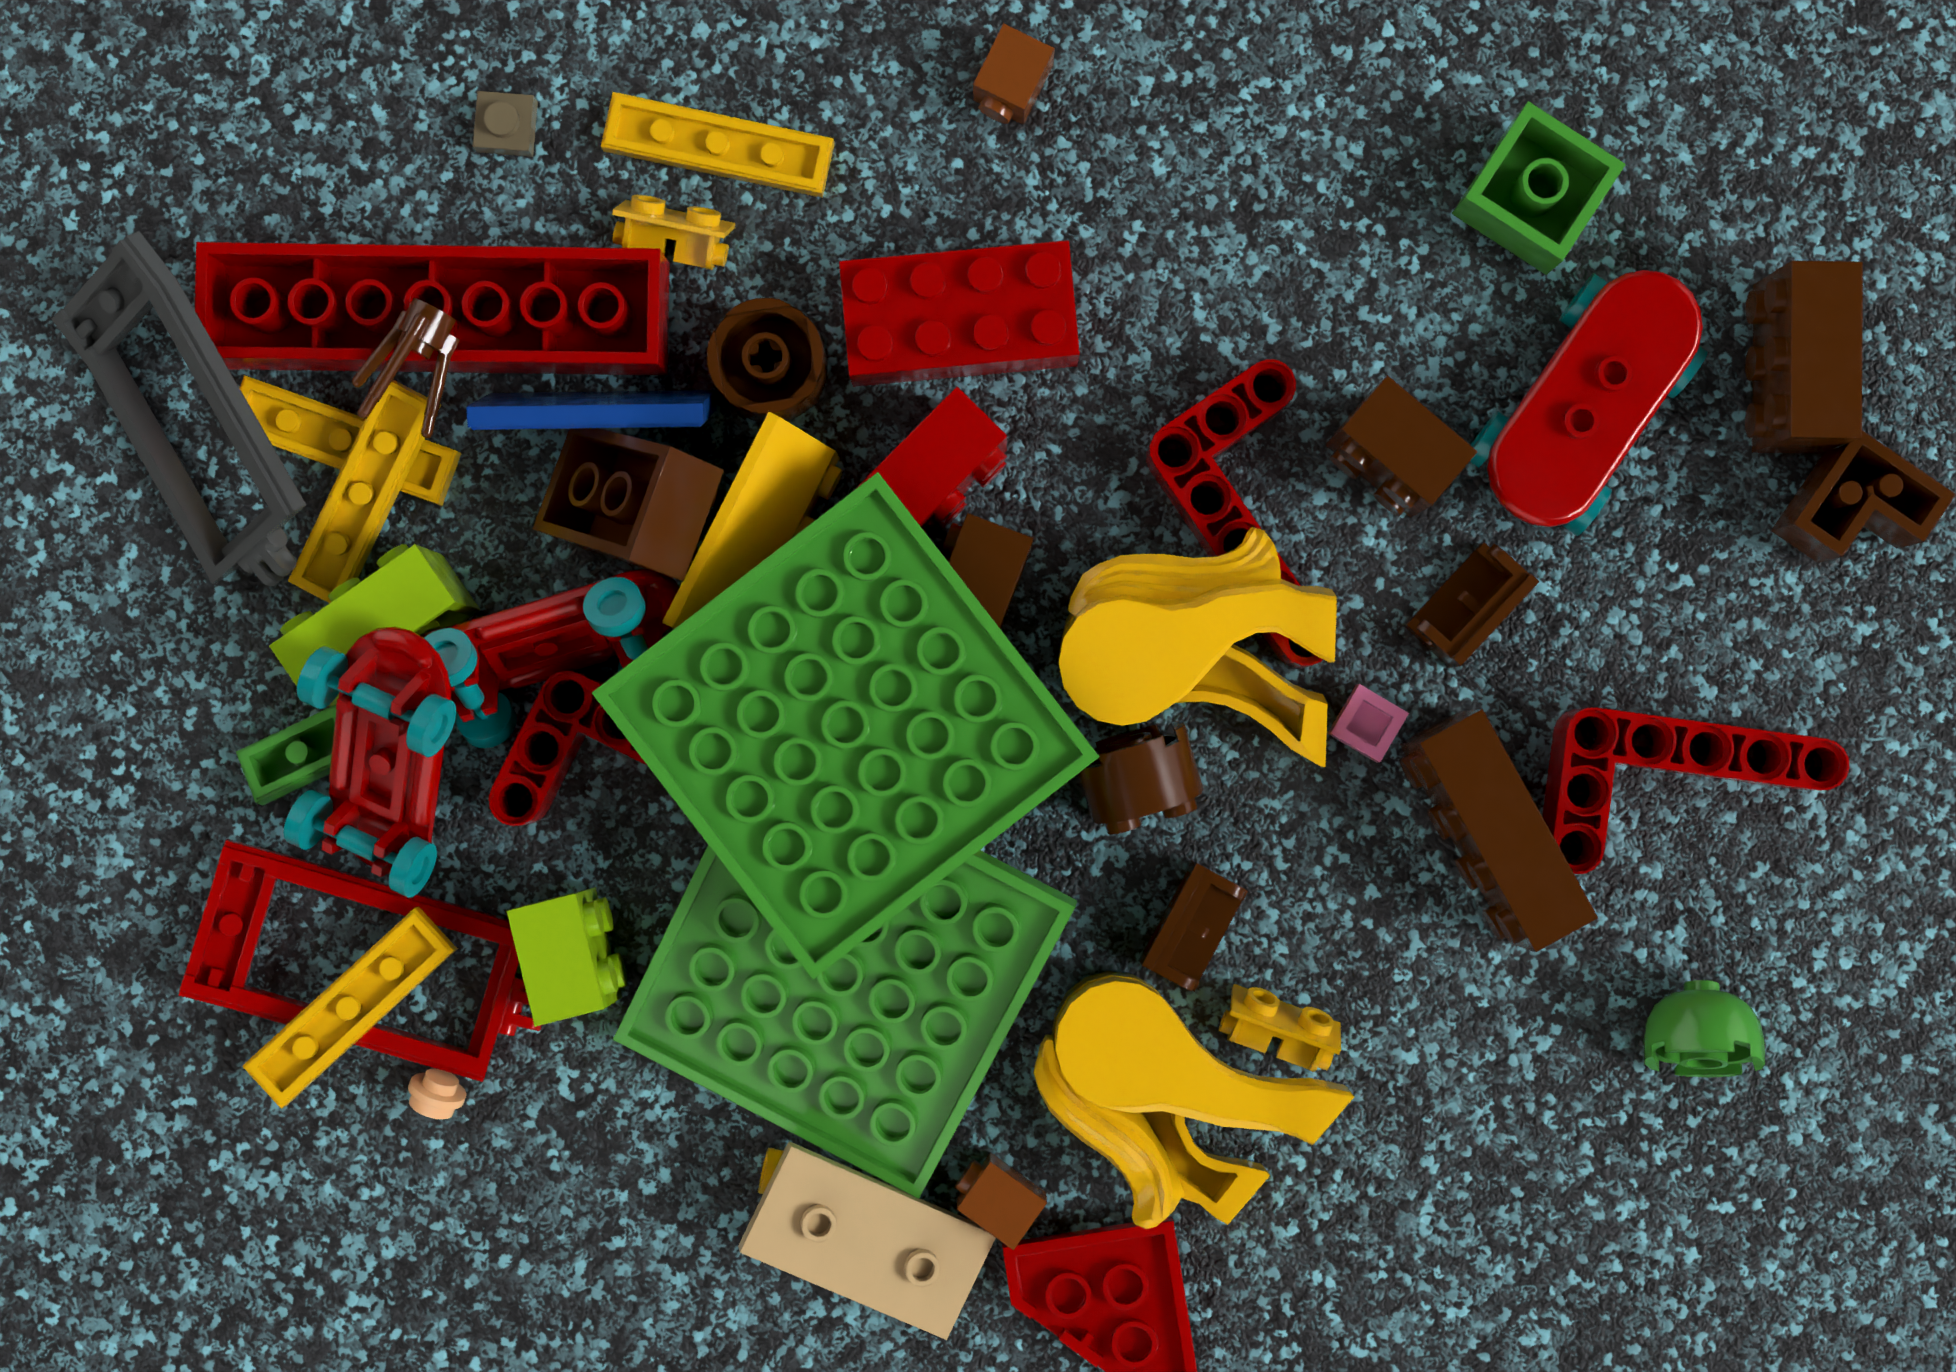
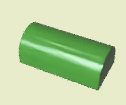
(289, 757)

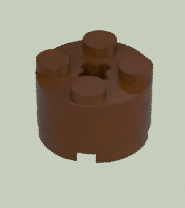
(741, 343)
(1140, 777)

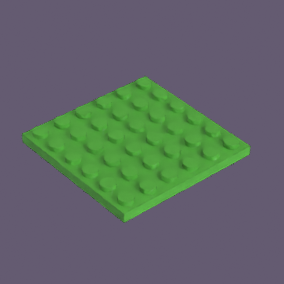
(845, 725)
(875, 1047)

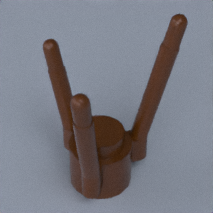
(416, 330)

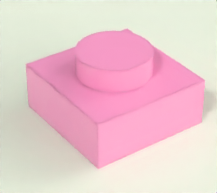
(1368, 723)

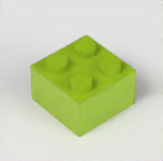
(567, 955)

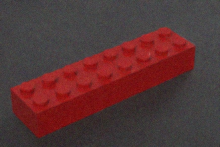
(510, 305)

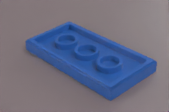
(592, 409)

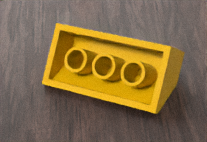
(760, 513)

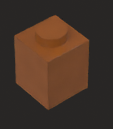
(1012, 75)
(999, 1199)

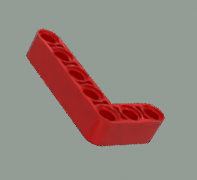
(1202, 470)
(568, 730)
(1669, 753)

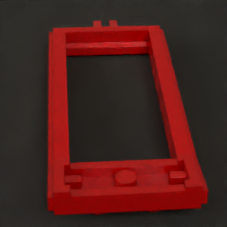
(235, 922)

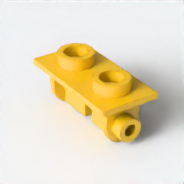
(695, 232)
(1306, 1034)

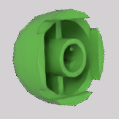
(1703, 1032)

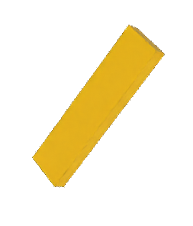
(717, 144)
(328, 434)
(362, 493)
(349, 1007)

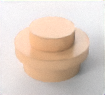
(436, 1094)

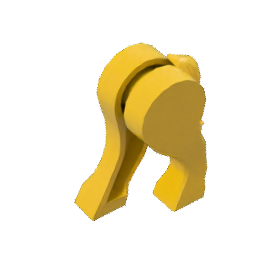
(1166, 631)
(1130, 1073)

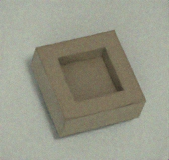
(505, 123)

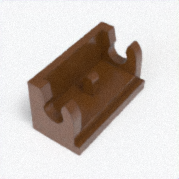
(1471, 604)
(1192, 926)

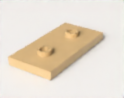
(866, 1241)

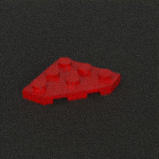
(1108, 1295)

